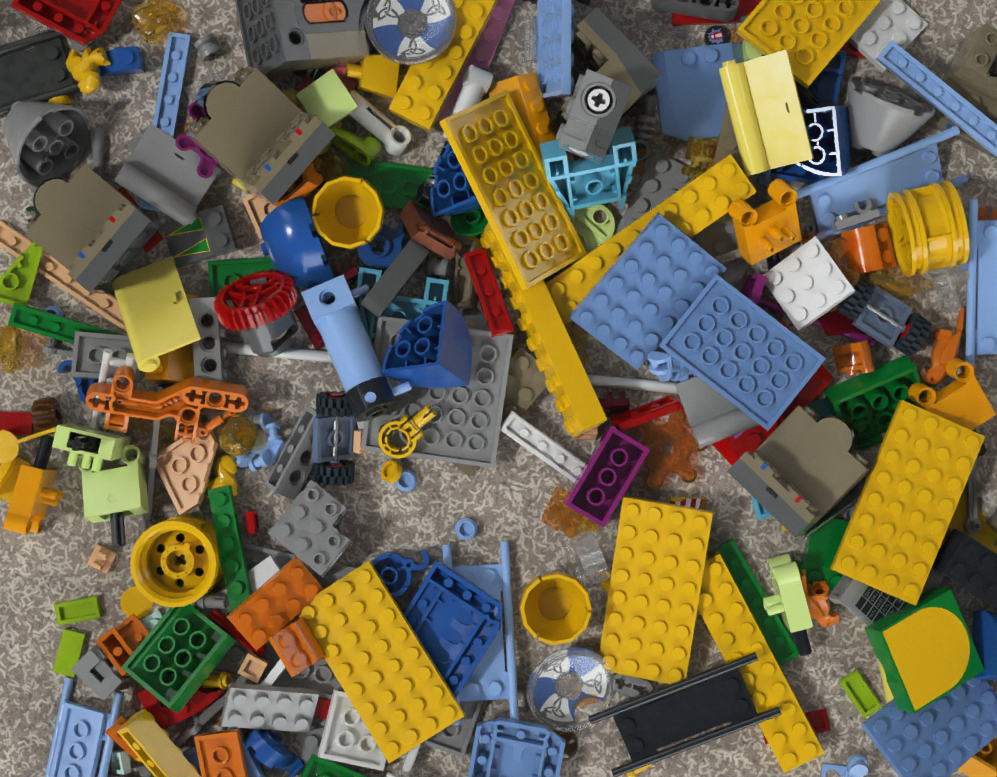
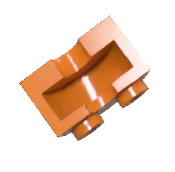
(853, 358)

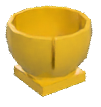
(348, 212)
(555, 607)

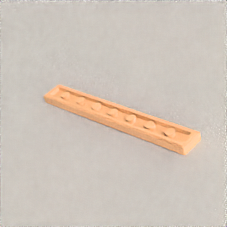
(104, 304)

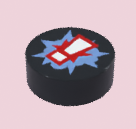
(715, 35)

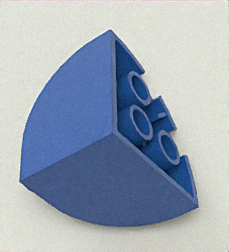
(829, 140)
(451, 188)
(295, 244)
(432, 350)
(986, 642)

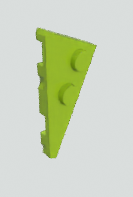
(19, 279)

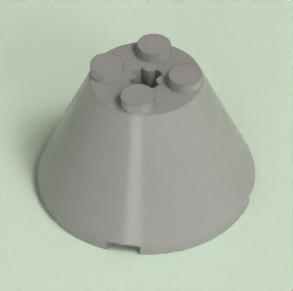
(883, 116)
(46, 139)

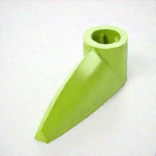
(356, 147)

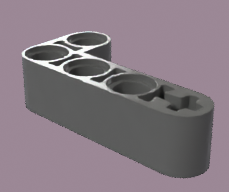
(696, 9)
(396, 277)

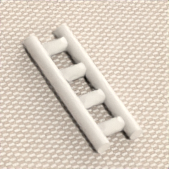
(107, 361)

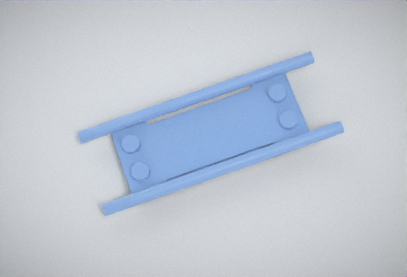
(901, 169)
(981, 286)
(489, 678)
(80, 737)

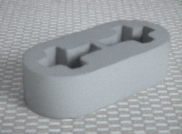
(629, 690)

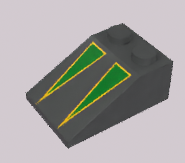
(204, 239)

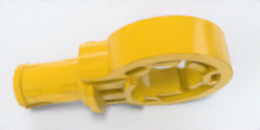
(415, 423)

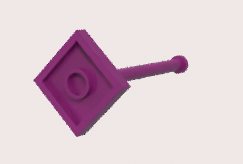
(753, 288)

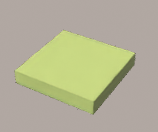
(328, 99)

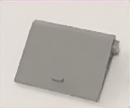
(162, 177)
(710, 413)

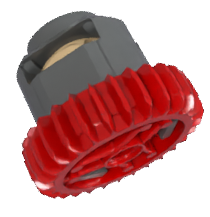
(260, 311)

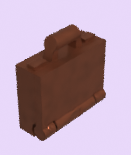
(430, 230)

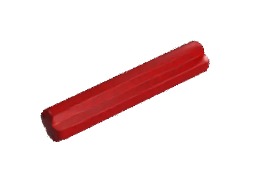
(223, 622)

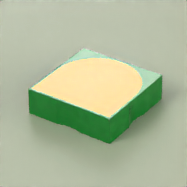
(925, 650)

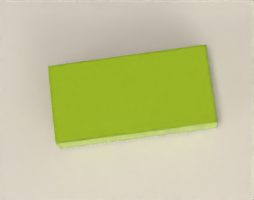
(78, 610)
(69, 651)
(860, 693)

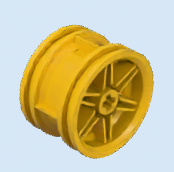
(927, 228)
(147, 559)

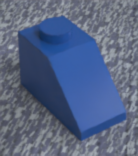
(124, 62)

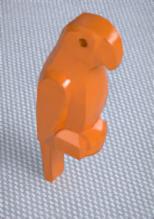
(943, 351)
(818, 601)

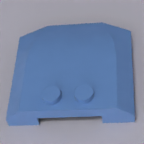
(692, 90)
(515, 750)

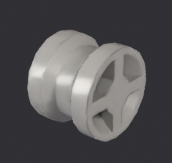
(208, 47)
(437, 266)

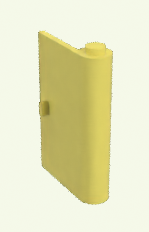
(758, 109)
(151, 316)

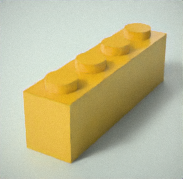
(155, 747)

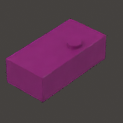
(606, 476)

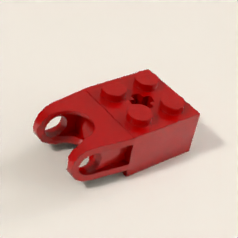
(166, 717)

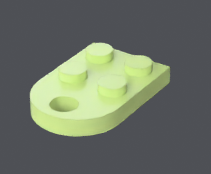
(591, 232)

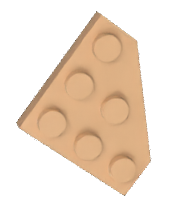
(186, 470)

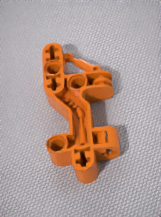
(169, 402)

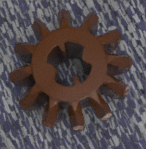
(46, 414)

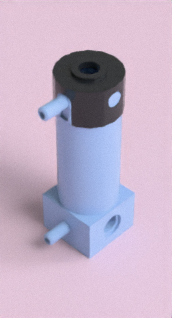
(351, 348)

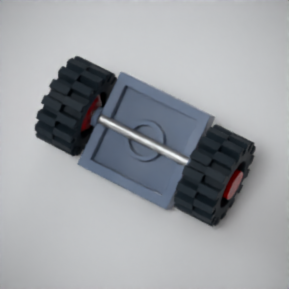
(885, 318)
(333, 439)

